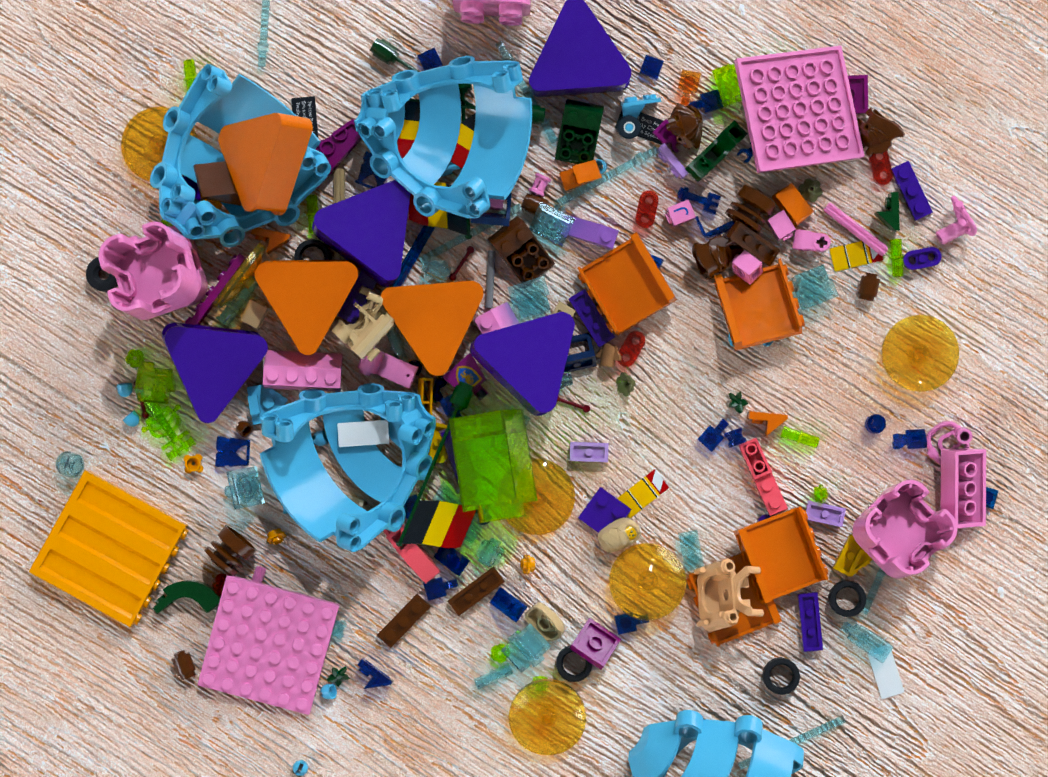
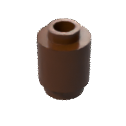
(532, 202)
(868, 286)
(183, 665)

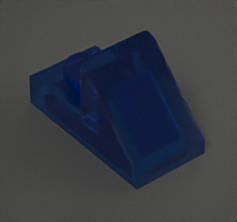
(452, 559)
(508, 604)
(379, 678)

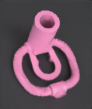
(962, 226)
(961, 434)

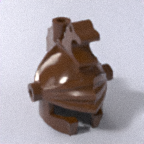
(686, 125)
(878, 132)
(715, 255)

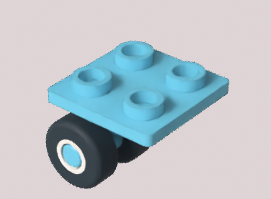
(628, 125)

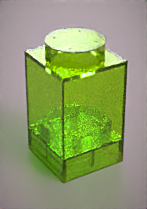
(493, 464)

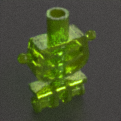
(157, 412)

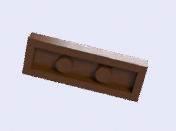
(753, 243)
(476, 591)
(403, 620)

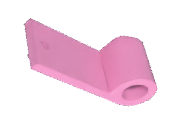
(389, 368)

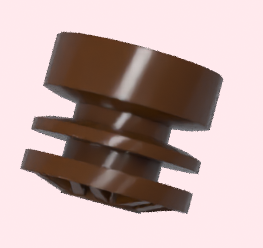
(751, 207)
(230, 550)

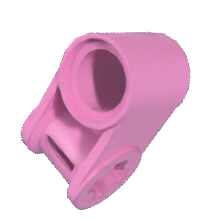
(806, 241)

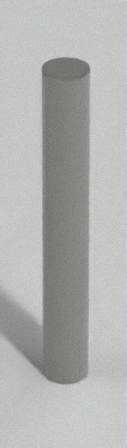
(490, 279)

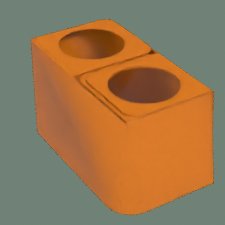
(793, 204)

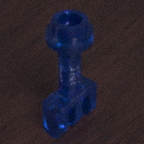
(683, 194)

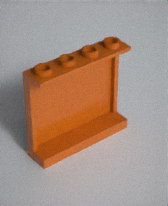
(626, 285)
(759, 310)
(784, 552)
(745, 624)

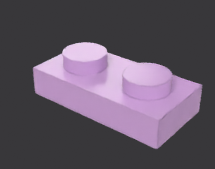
(666, 155)
(589, 452)
(825, 513)

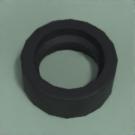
(309, 243)
(860, 605)
(569, 677)
(781, 690)

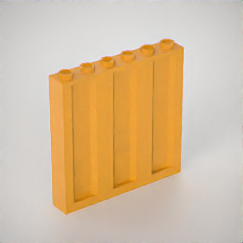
(109, 548)

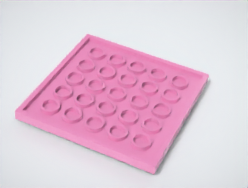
(799, 108)
(268, 644)

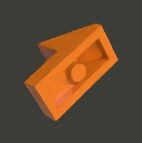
(580, 175)
(276, 239)
(772, 420)

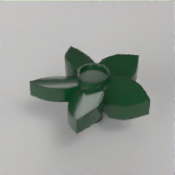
(737, 402)
(338, 676)

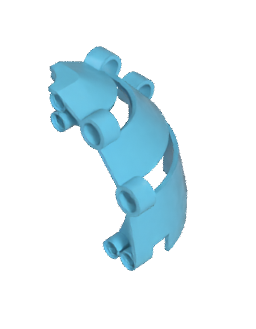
(215, 104)
(497, 145)
(310, 492)
(714, 748)

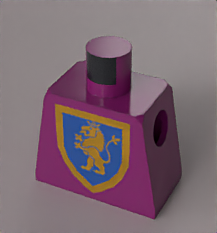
(470, 373)

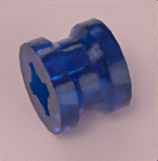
(878, 424)
(735, 437)

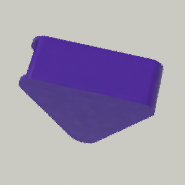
(578, 57)
(368, 230)
(528, 358)
(212, 363)

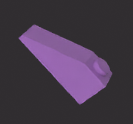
(593, 233)

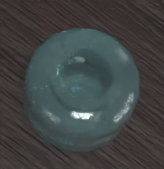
(436, 270)
(70, 464)
(490, 552)

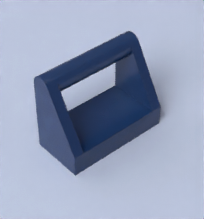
(495, 218)
(581, 360)

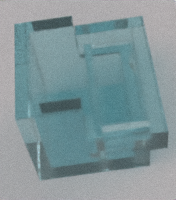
(814, 287)
(530, 298)
(526, 648)

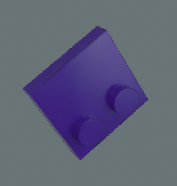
(603, 510)

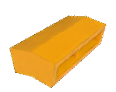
(430, 392)

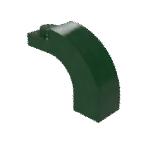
(716, 151)
(196, 590)

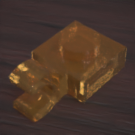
(688, 83)

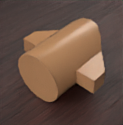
(609, 355)

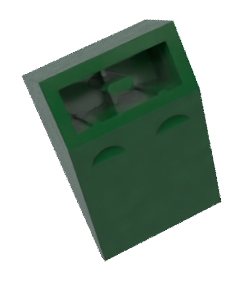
(579, 132)

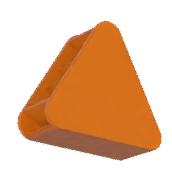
(265, 158)
(306, 295)
(433, 319)

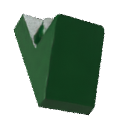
(891, 217)

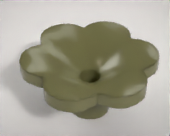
(805, 190)
(625, 384)

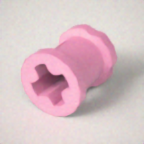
(539, 185)

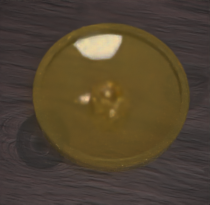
(145, 141)
(242, 278)
(920, 353)
(553, 503)
(647, 581)
(547, 717)

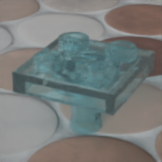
(552, 223)
(244, 487)

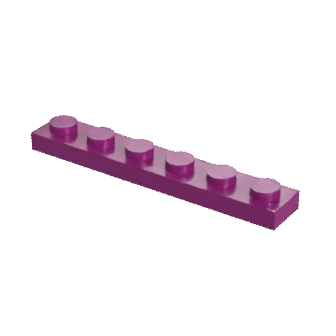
(205, 307)

